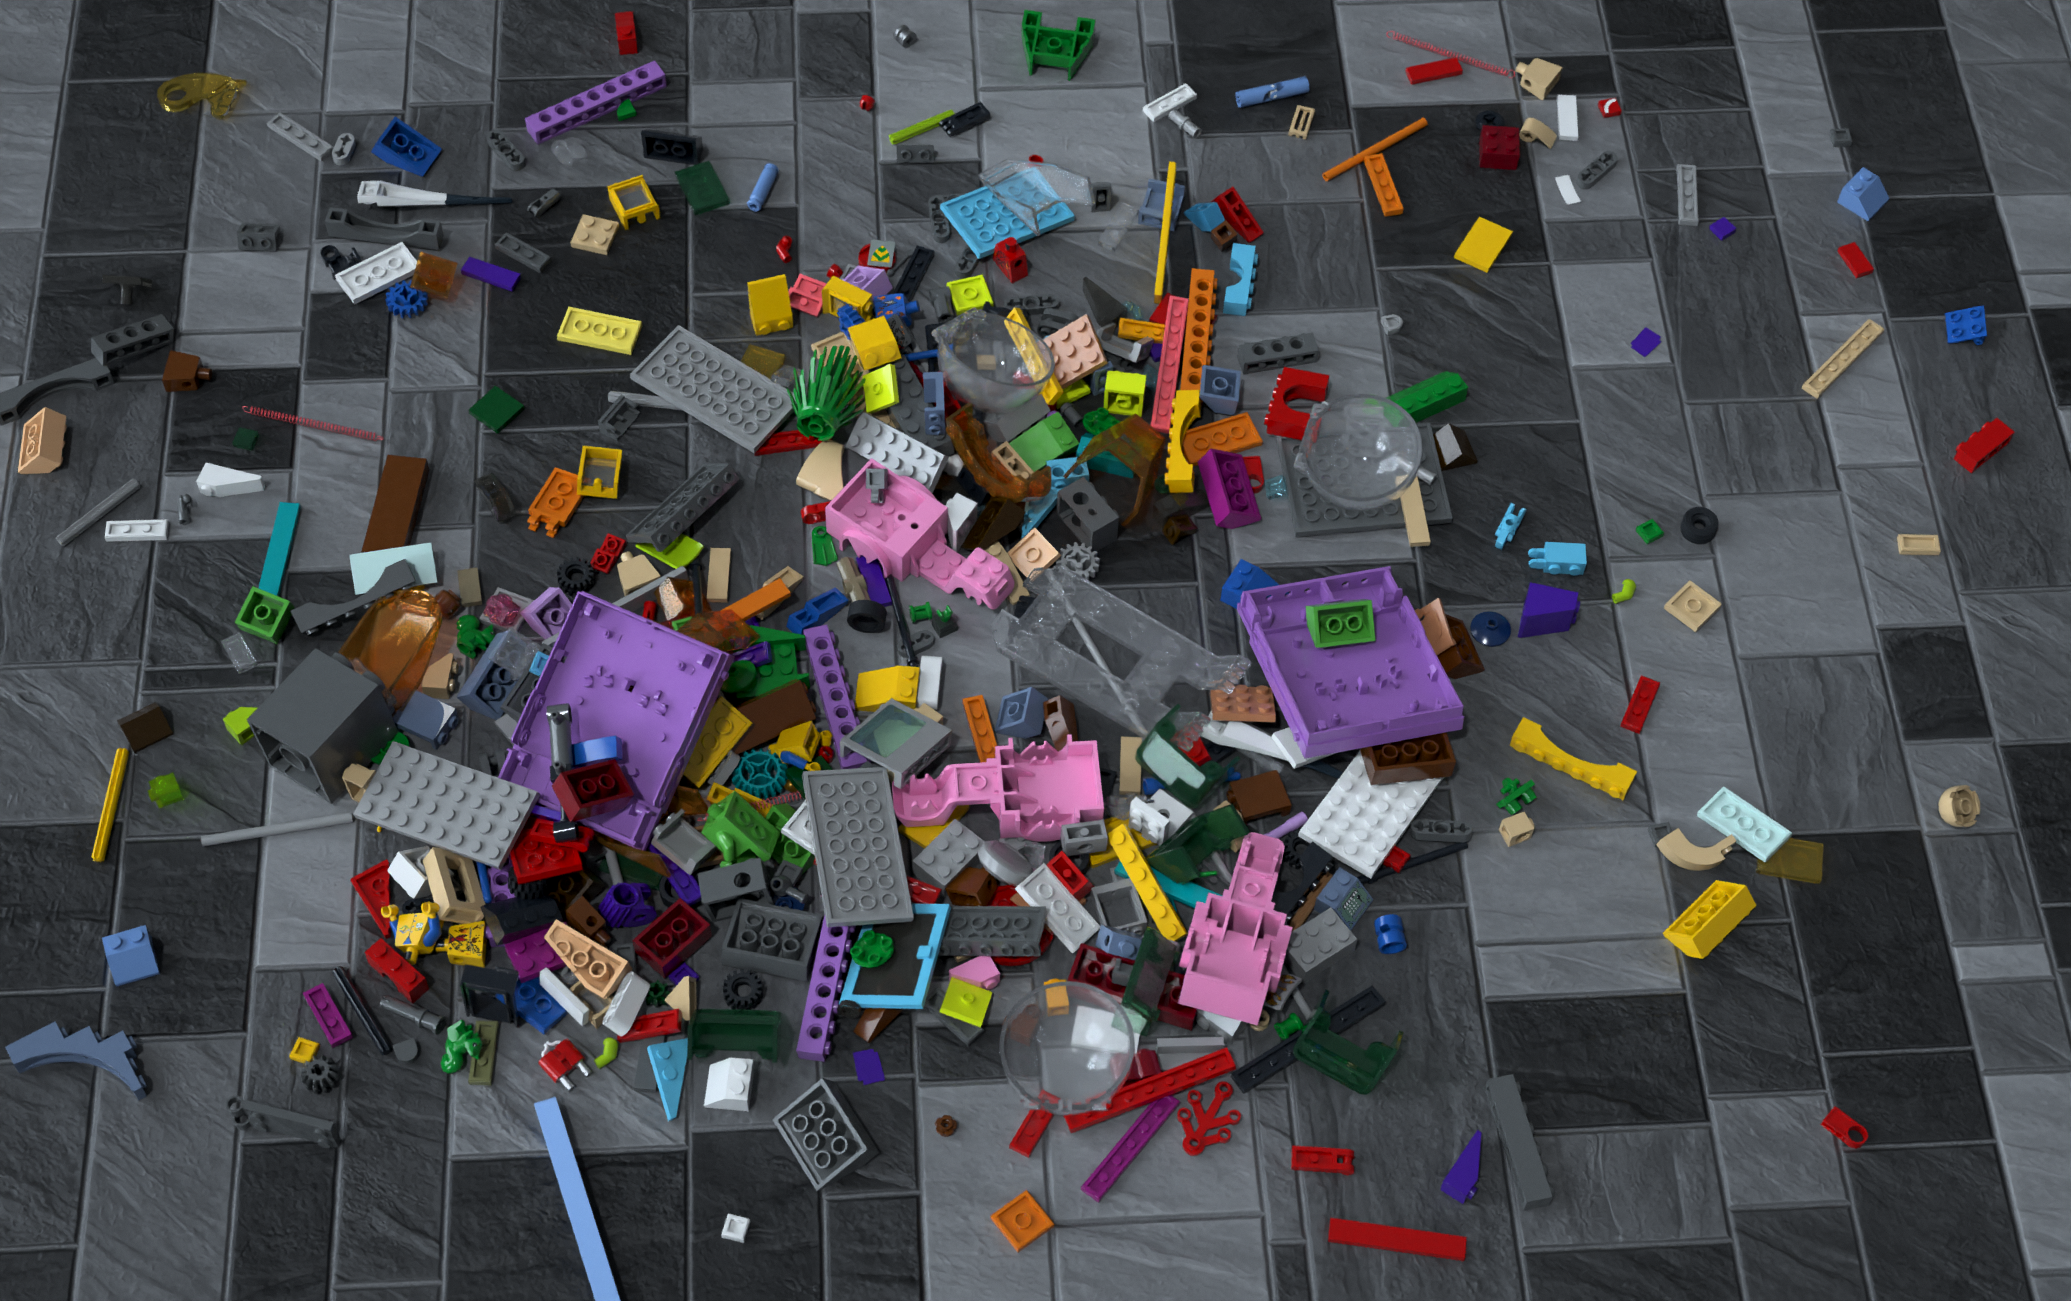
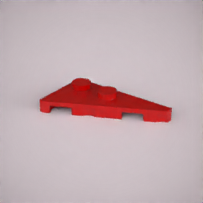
(374, 891)

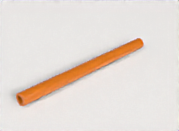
(1378, 147)

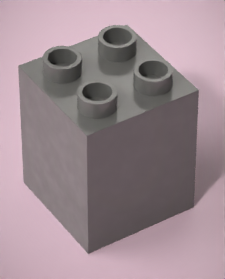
(323, 723)

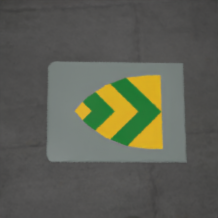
(881, 253)

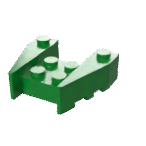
(1055, 45)
(783, 664)

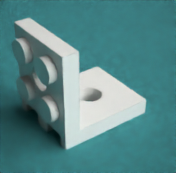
(1152, 824)

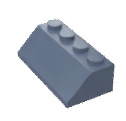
(487, 685)

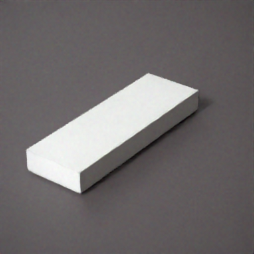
(1169, 102)
(1567, 117)
(136, 530)
(564, 996)

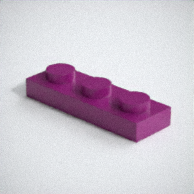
(327, 1015)

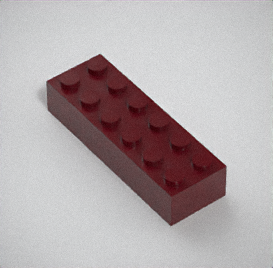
(1096, 967)

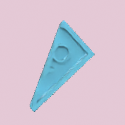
(1038, 510)
(668, 1066)

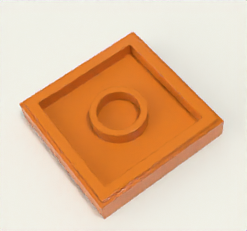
(1022, 1221)

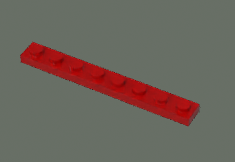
(1157, 1087)

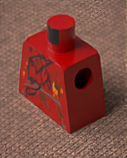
(1011, 259)

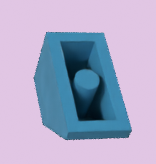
(1205, 215)

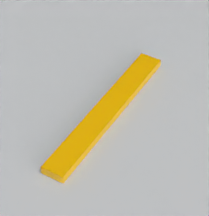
(1165, 233)

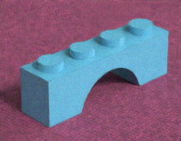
(1236, 296)

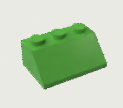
(1341, 622)
(785, 847)

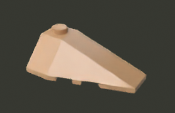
(590, 962)

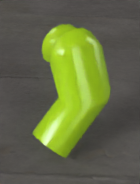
(1626, 593)
(609, 1053)

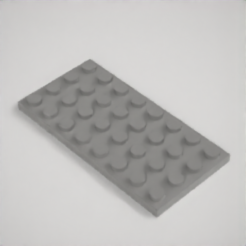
(715, 388)
(446, 805)
(857, 847)

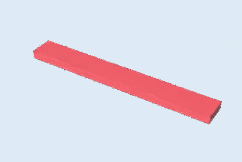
(1169, 363)

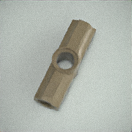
(852, 581)

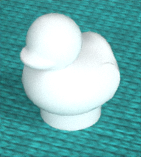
(953, 465)

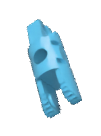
(1508, 526)

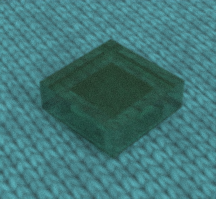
(245, 438)

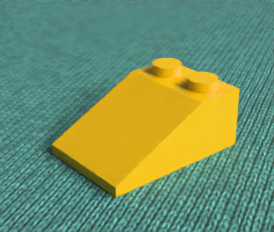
(770, 305)
(881, 685)

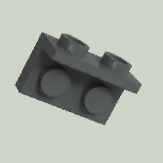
(258, 236)

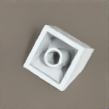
(961, 519)
(410, 872)
(730, 1084)

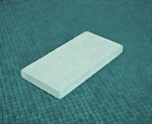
(369, 566)
(1746, 823)

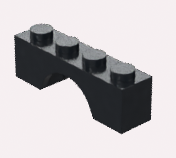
(1313, 863)

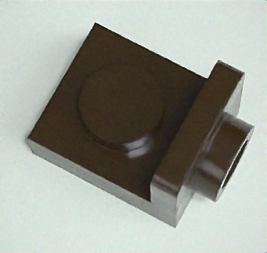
(1177, 527)

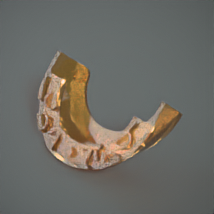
(971, 445)

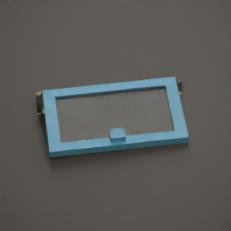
(908, 972)

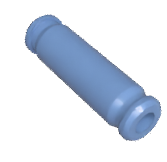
(762, 187)

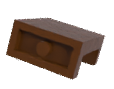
(1259, 796)

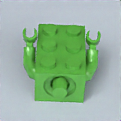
(739, 831)

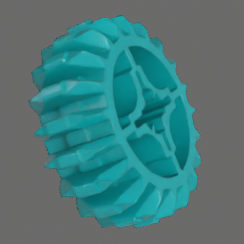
(759, 768)

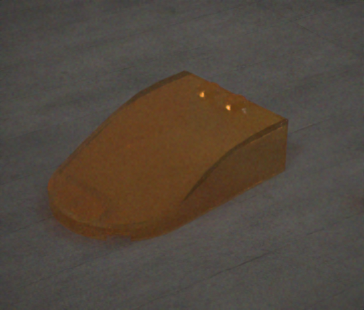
(397, 641)

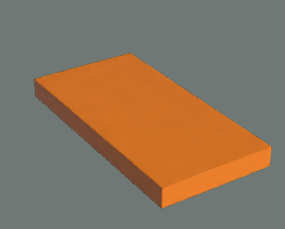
(1228, 435)

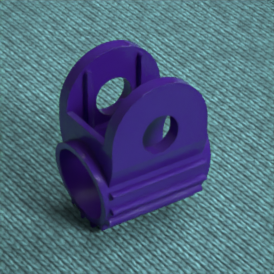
(620, 908)

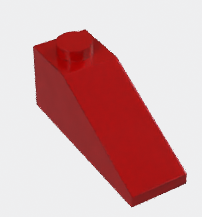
(626, 33)
(1238, 214)

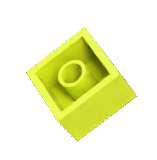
(1124, 393)

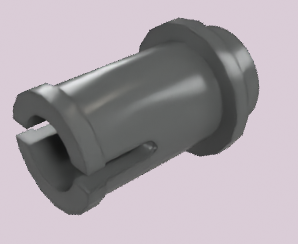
(1074, 417)

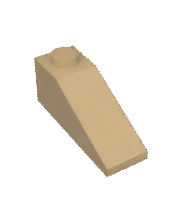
(1012, 461)
(999, 553)

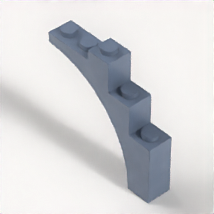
(54, 1045)

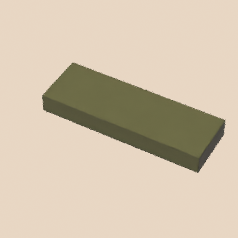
(482, 1069)

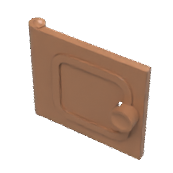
(1436, 626)

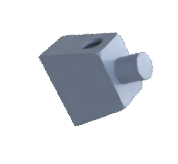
(1121, 942)

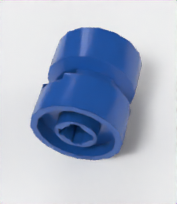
(1390, 934)

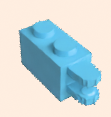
(1559, 558)

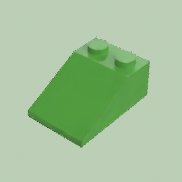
(1045, 441)

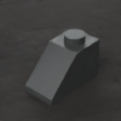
(1102, 196)

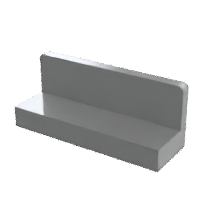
(1178, 1051)

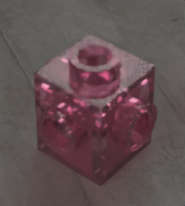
(501, 610)

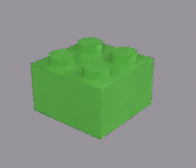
(264, 615)

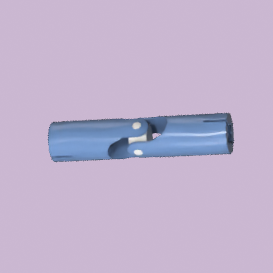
(1275, 91)

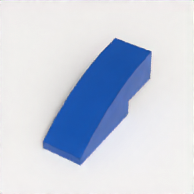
(817, 611)
(596, 751)

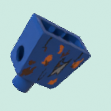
(890, 304)

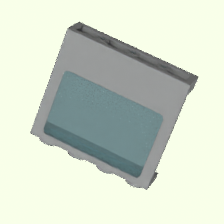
(898, 740)

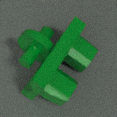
(1524, 791)

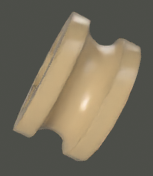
(1262, 1025)

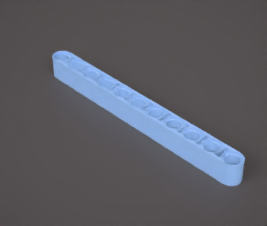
(576, 1201)

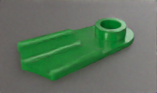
(823, 547)

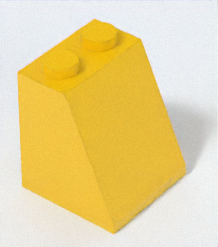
(874, 343)

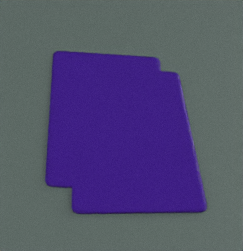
(1645, 342)
(868, 1066)

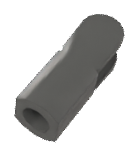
(545, 202)

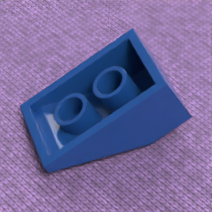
(406, 148)
(1244, 578)

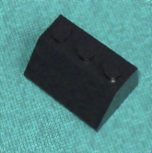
(671, 146)
(520, 917)

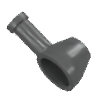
(786, 888)

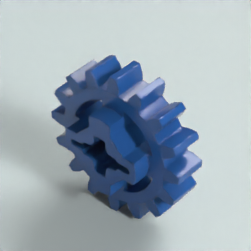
(397, 300)
(848, 318)

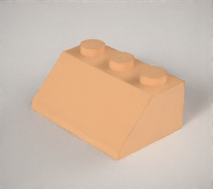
(42, 442)

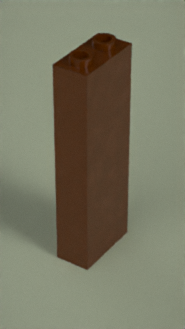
(396, 503)
(774, 712)

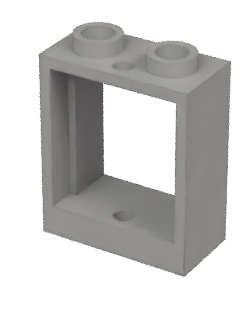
(1115, 891)

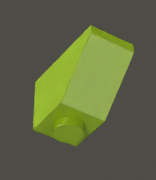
(237, 724)

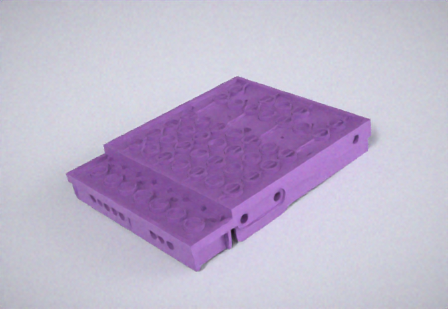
(1355, 691)
(658, 731)

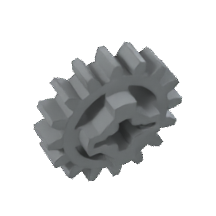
(1079, 560)

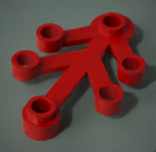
(1206, 1120)

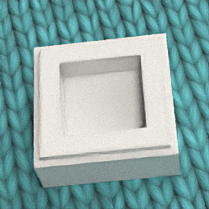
(735, 1228)

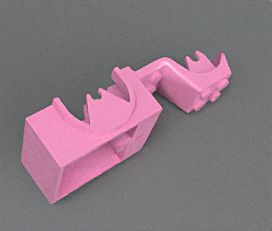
(910, 538)
(1026, 791)
(1238, 938)

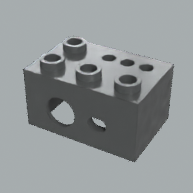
(1097, 519)
(731, 883)

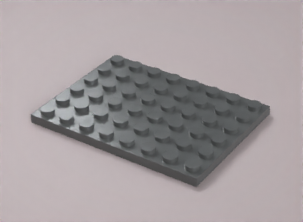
(1317, 516)

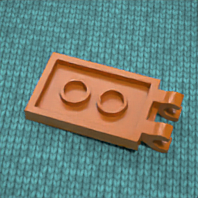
(555, 502)

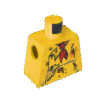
(465, 944)

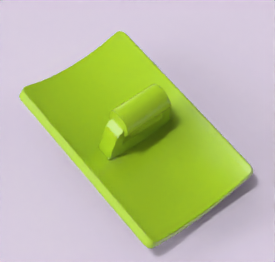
(677, 554)

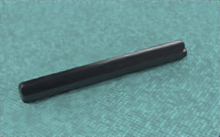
(362, 1010)

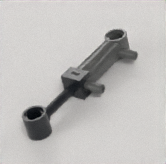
(560, 722)

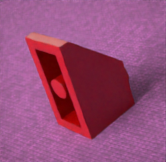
(1070, 875)

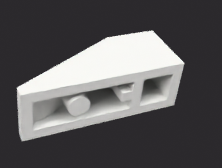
(223, 481)

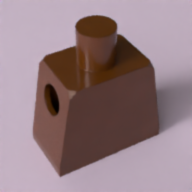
(184, 372)
(972, 887)
(587, 921)

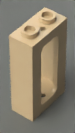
(450, 908)

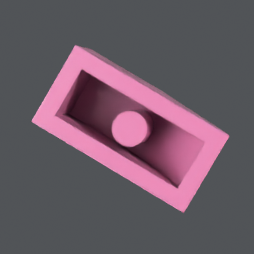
(978, 972)

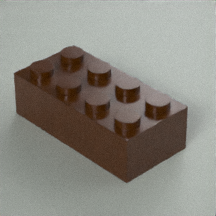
(1409, 759)

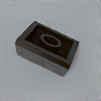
(1453, 448)
(145, 727)

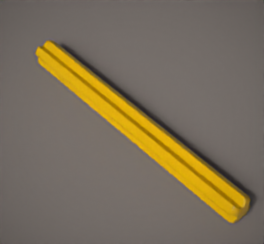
(110, 805)

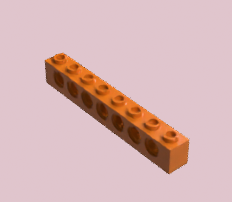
(1198, 309)

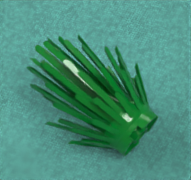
(827, 395)

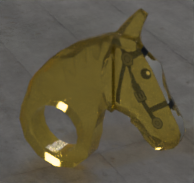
(216, 88)

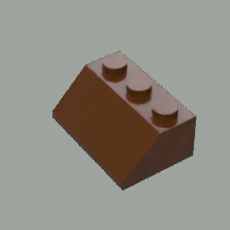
(1461, 658)

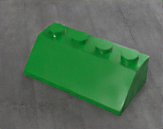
(1431, 395)

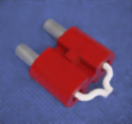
(561, 1061)

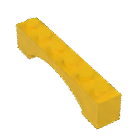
(1187, 409)
(1609, 778)

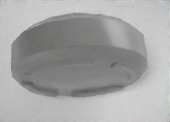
(1004, 862)

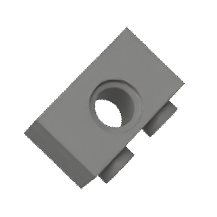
(1084, 837)

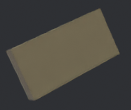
(469, 587)

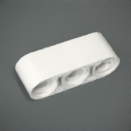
(929, 681)
(626, 1004)

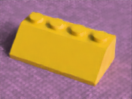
(1710, 918)

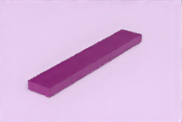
(1129, 1147)

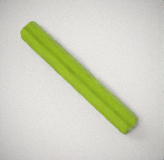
(919, 128)

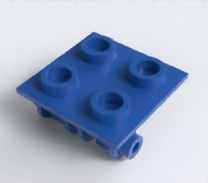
(1966, 325)

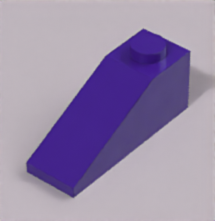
(1464, 1174)

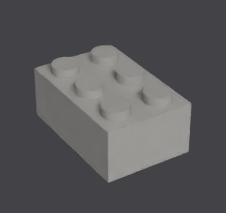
(948, 856)
(1319, 945)

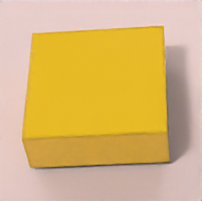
(304, 1050)

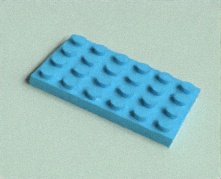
(986, 220)

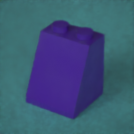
(1547, 610)

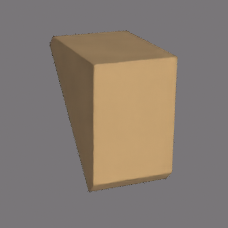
(684, 997)

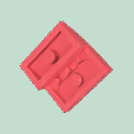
(807, 295)

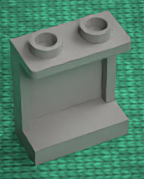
(1124, 348)
(682, 843)

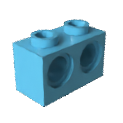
(1060, 467)

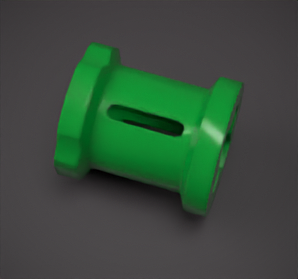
(920, 612)
(1288, 1026)

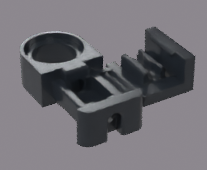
(337, 263)

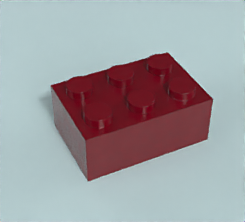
(592, 790)
(672, 938)

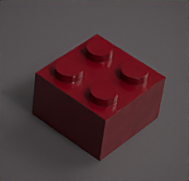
(1499, 147)

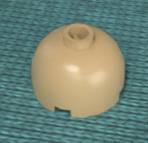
(1959, 806)

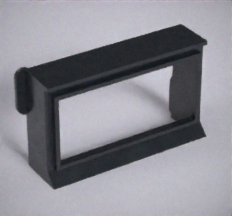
(496, 981)

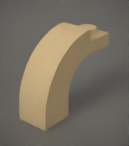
(1688, 856)

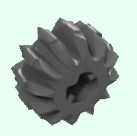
(312, 1069)

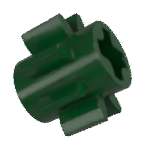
(657, 1000)

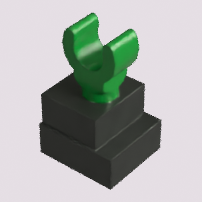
(944, 623)

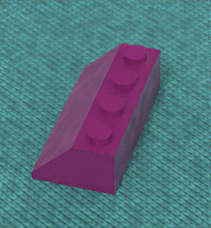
(1228, 489)

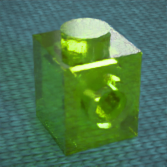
(165, 790)

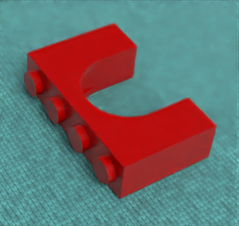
(1293, 385)

